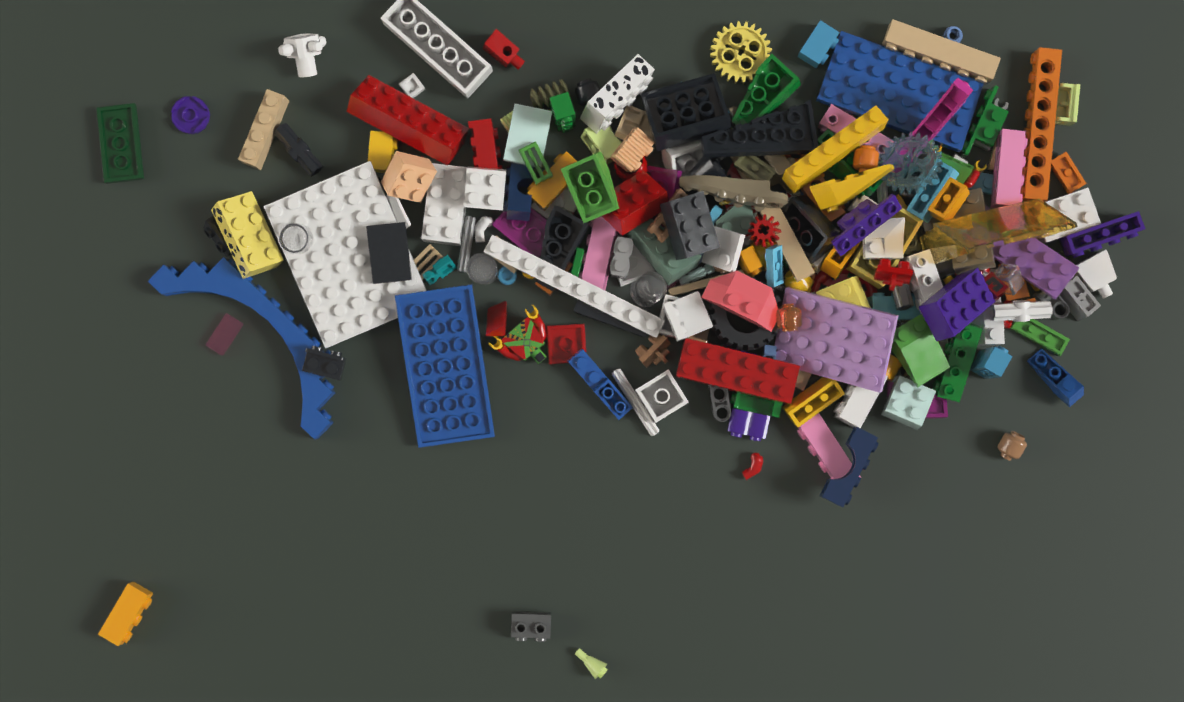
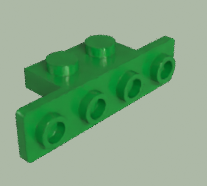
(988, 123)

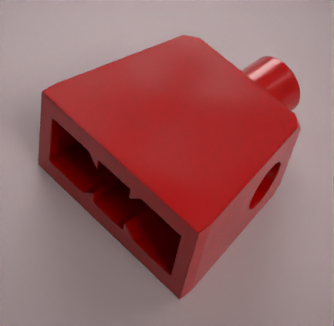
(497, 44)

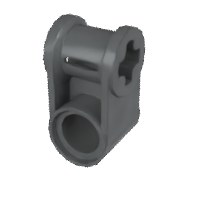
(1058, 302)

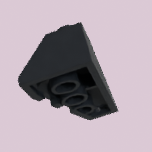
(562, 237)

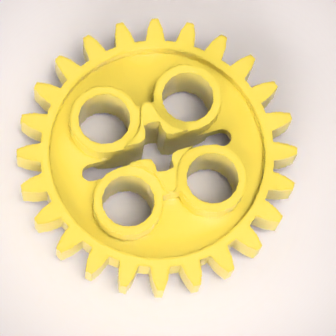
(748, 37)

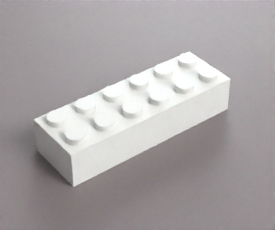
(437, 45)

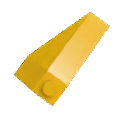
(837, 192)

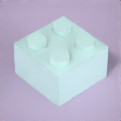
(908, 403)

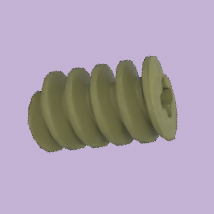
(543, 96)

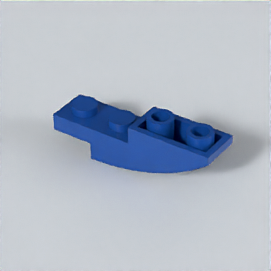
(600, 384)

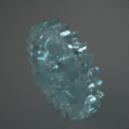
(928, 166)

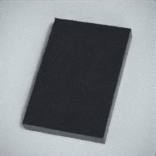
(389, 253)

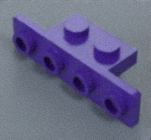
(863, 221)

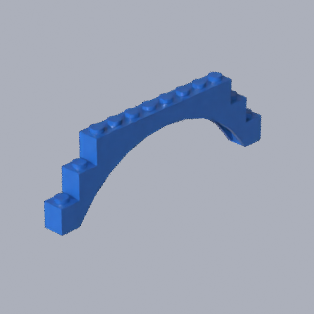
(228, 282)

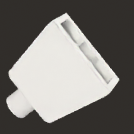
(1097, 273)

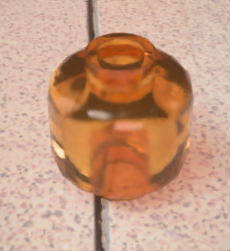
(789, 317)

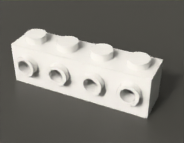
(925, 277)

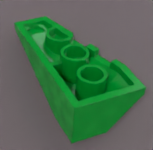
(767, 91)

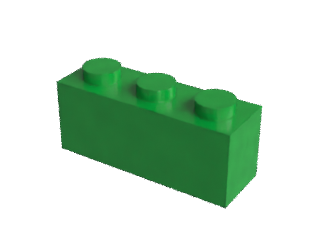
(563, 112)

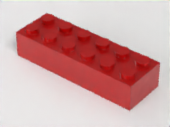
(407, 119)
(737, 371)

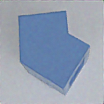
(769, 351)

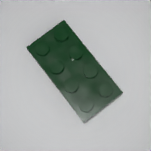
(120, 143)

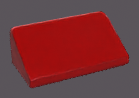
(497, 320)

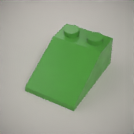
(591, 187)
(919, 351)

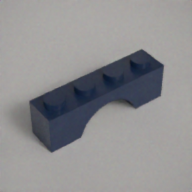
(861, 445)

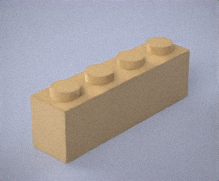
(263, 128)

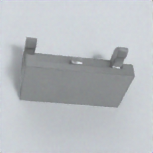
(1079, 299)

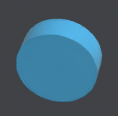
(506, 276)

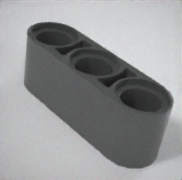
(716, 404)

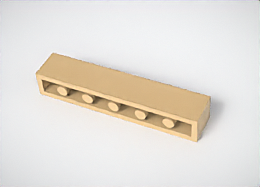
(941, 52)

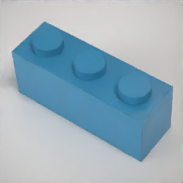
(991, 362)

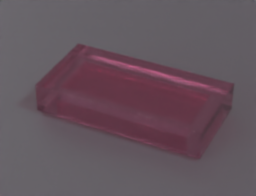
(224, 334)

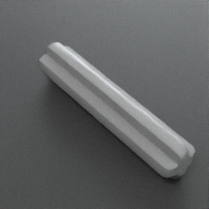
(466, 243)

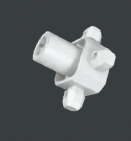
(303, 48)

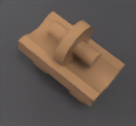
(656, 352)

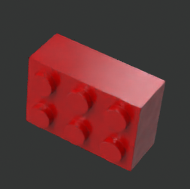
(637, 202)

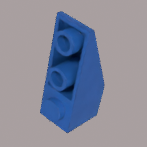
(1056, 377)

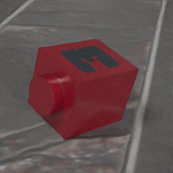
(995, 285)

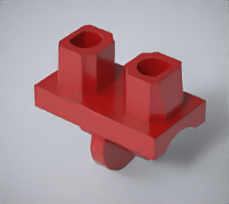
(892, 275)

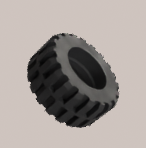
(735, 339)

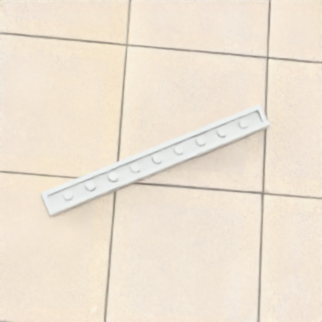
(574, 286)

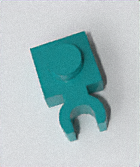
(440, 269)

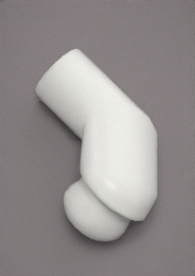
(480, 226)

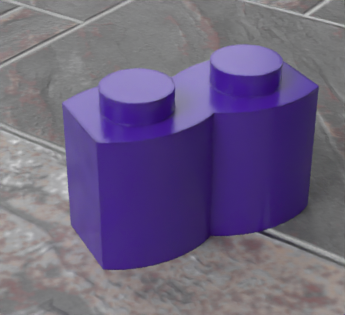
(748, 424)

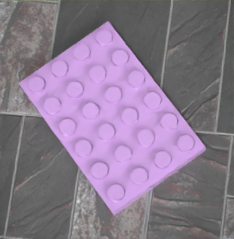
(838, 340)

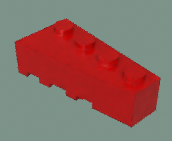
(484, 144)

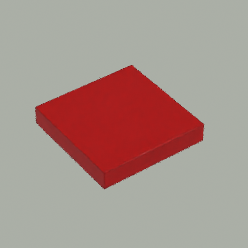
(565, 342)

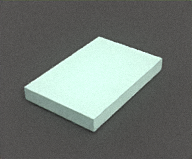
(526, 127)

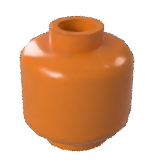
(865, 158)

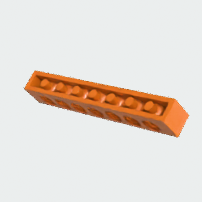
(1052, 61)

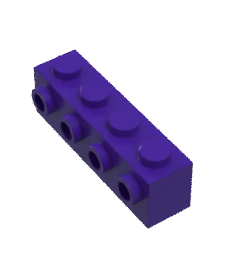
(1106, 232)

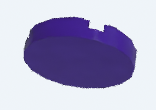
(190, 115)

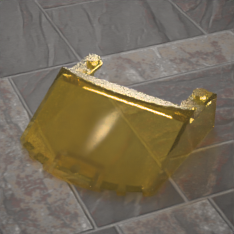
(1007, 223)

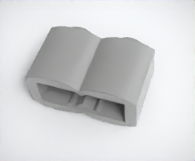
(622, 252)

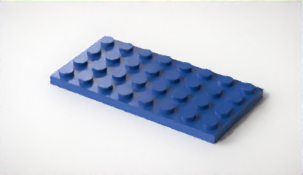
(900, 86)
(445, 365)

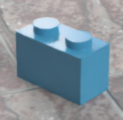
(818, 44)

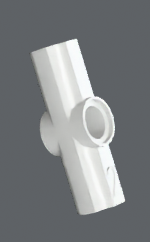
(1021, 310)

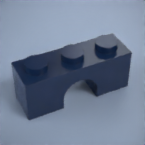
(518, 204)

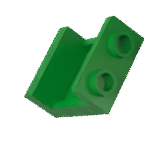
(755, 404)

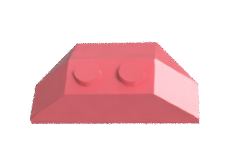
(743, 298)

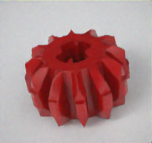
(768, 225)

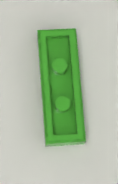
(1041, 335)

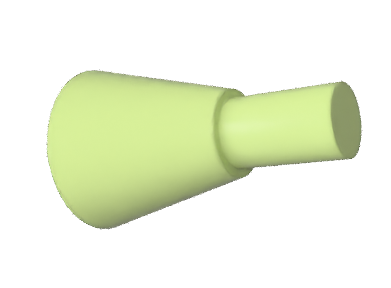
(595, 666)

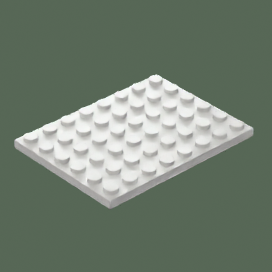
(337, 267)

